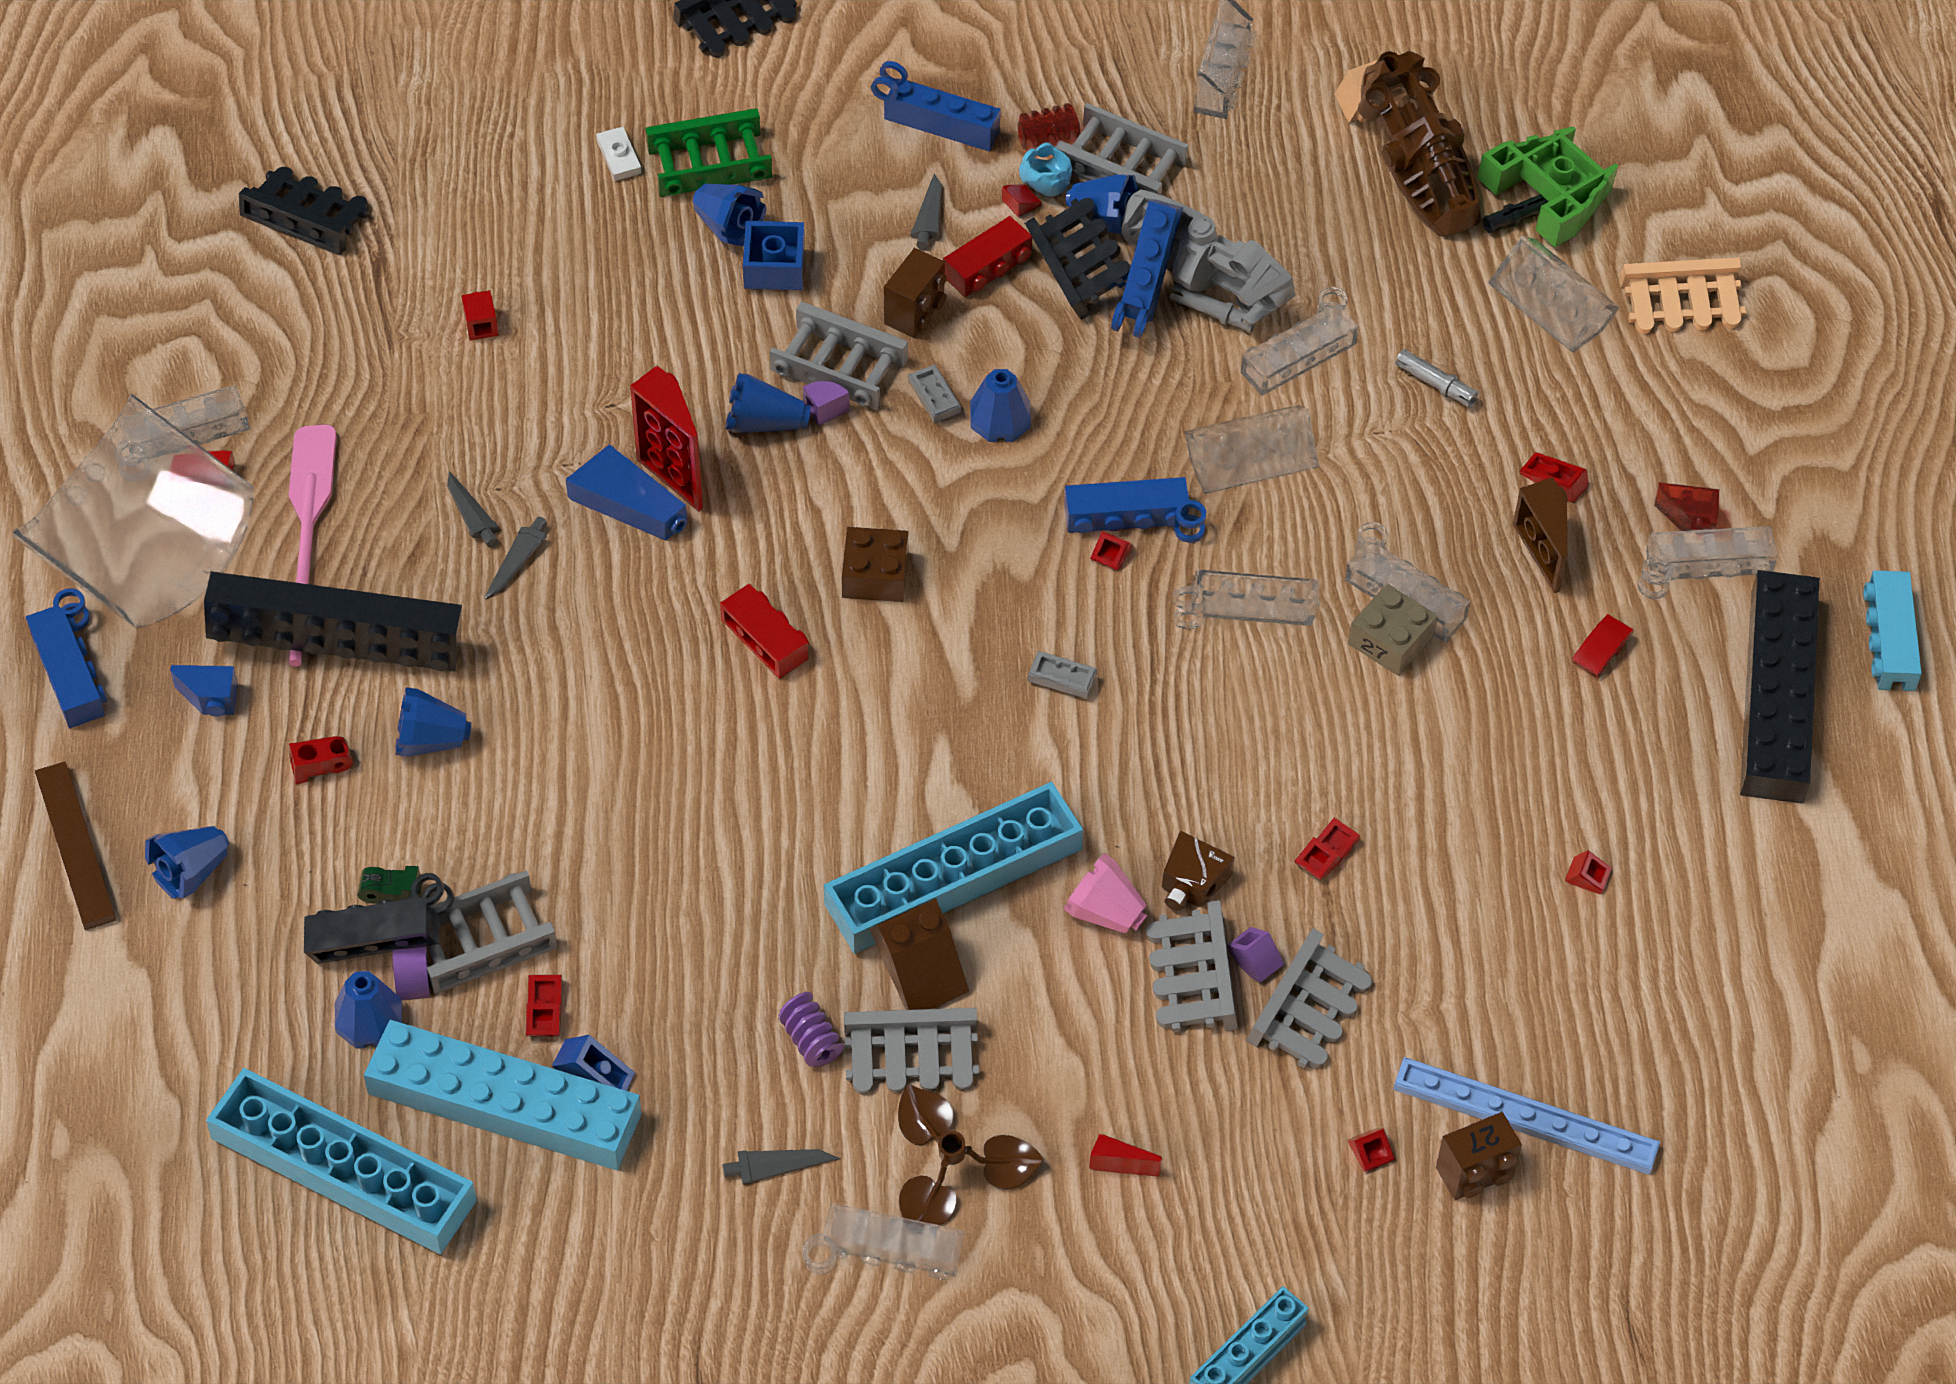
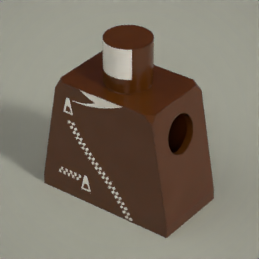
(1194, 872)

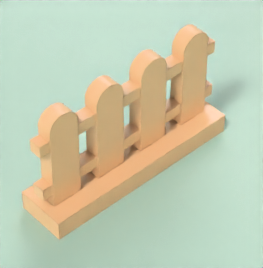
(1677, 277)

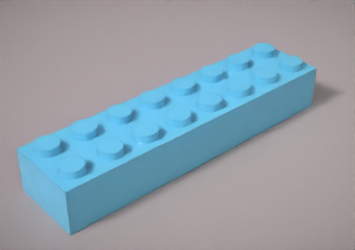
(956, 863)
(503, 1094)
(342, 1160)

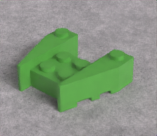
(1556, 171)

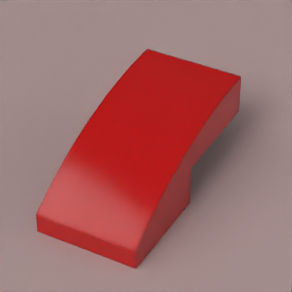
(1602, 644)
(1328, 849)
(544, 1006)

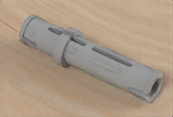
(1224, 312)
(1447, 384)

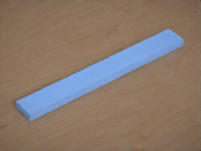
(1527, 1115)

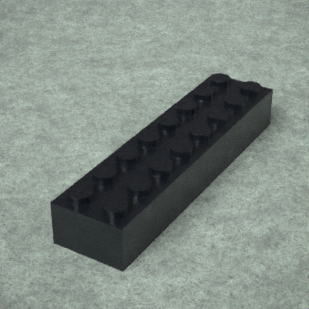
(332, 621)
(1780, 687)

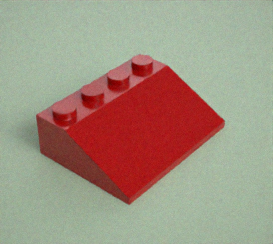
(666, 434)

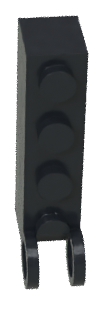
(377, 927)

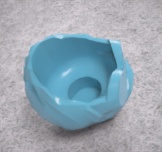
(1046, 176)

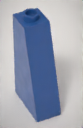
(626, 493)

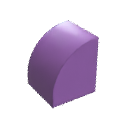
(826, 400)
(1256, 953)
(411, 973)

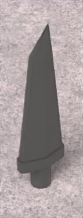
(929, 215)
(474, 516)
(522, 548)
(766, 1164)

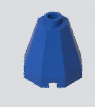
(1109, 196)
(728, 208)
(1000, 407)
(429, 725)
(185, 858)
(365, 1009)

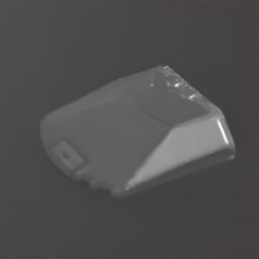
(143, 519)

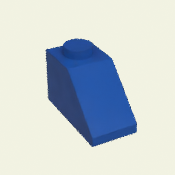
(207, 688)
(592, 1061)

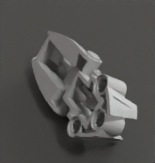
(1205, 260)

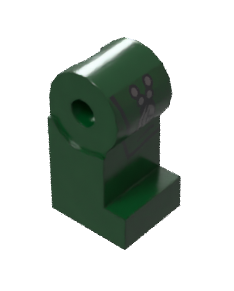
(384, 884)

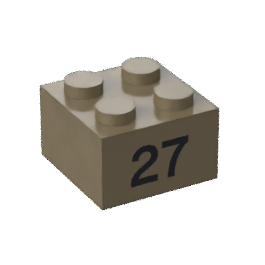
(1392, 629)

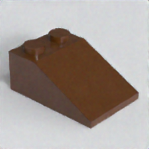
(1542, 526)
(921, 957)

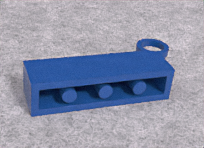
(937, 110)
(1148, 265)
(1133, 505)
(64, 661)

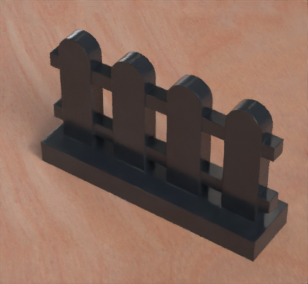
(697, 14)
(294, 219)
(1087, 263)

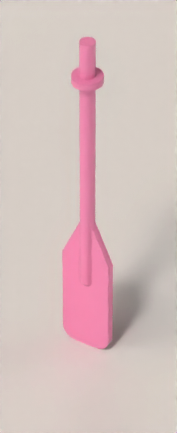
(310, 491)

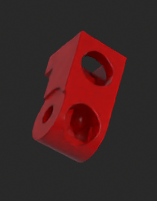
(319, 757)

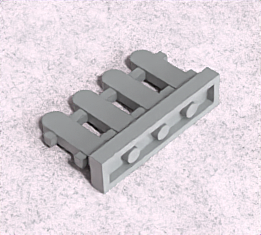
(1198, 983)
(1304, 1015)
(926, 1025)

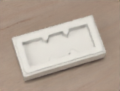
(618, 153)

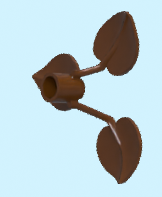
(924, 1116)

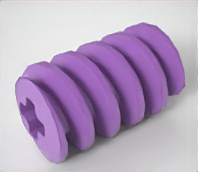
(810, 1030)

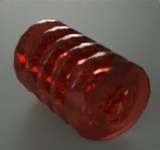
(1047, 123)

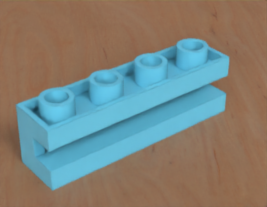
(1893, 630)
(1255, 1342)

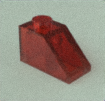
(1688, 506)

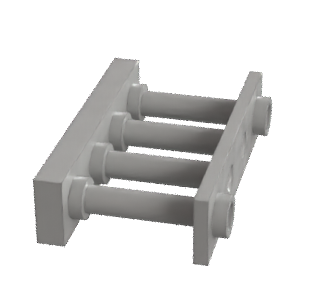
(1092, 167)
(845, 332)
(497, 955)

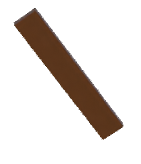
(75, 845)

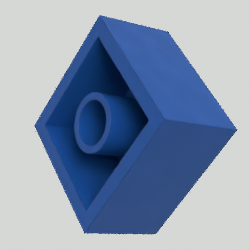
(774, 255)

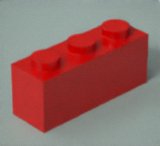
(988, 256)
(764, 630)

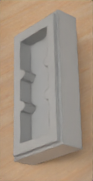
(934, 393)
(1062, 674)

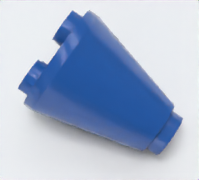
(764, 408)

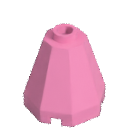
(1107, 898)

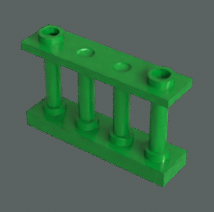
(706, 131)

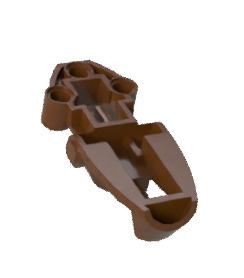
(1421, 142)

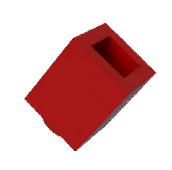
(479, 315)

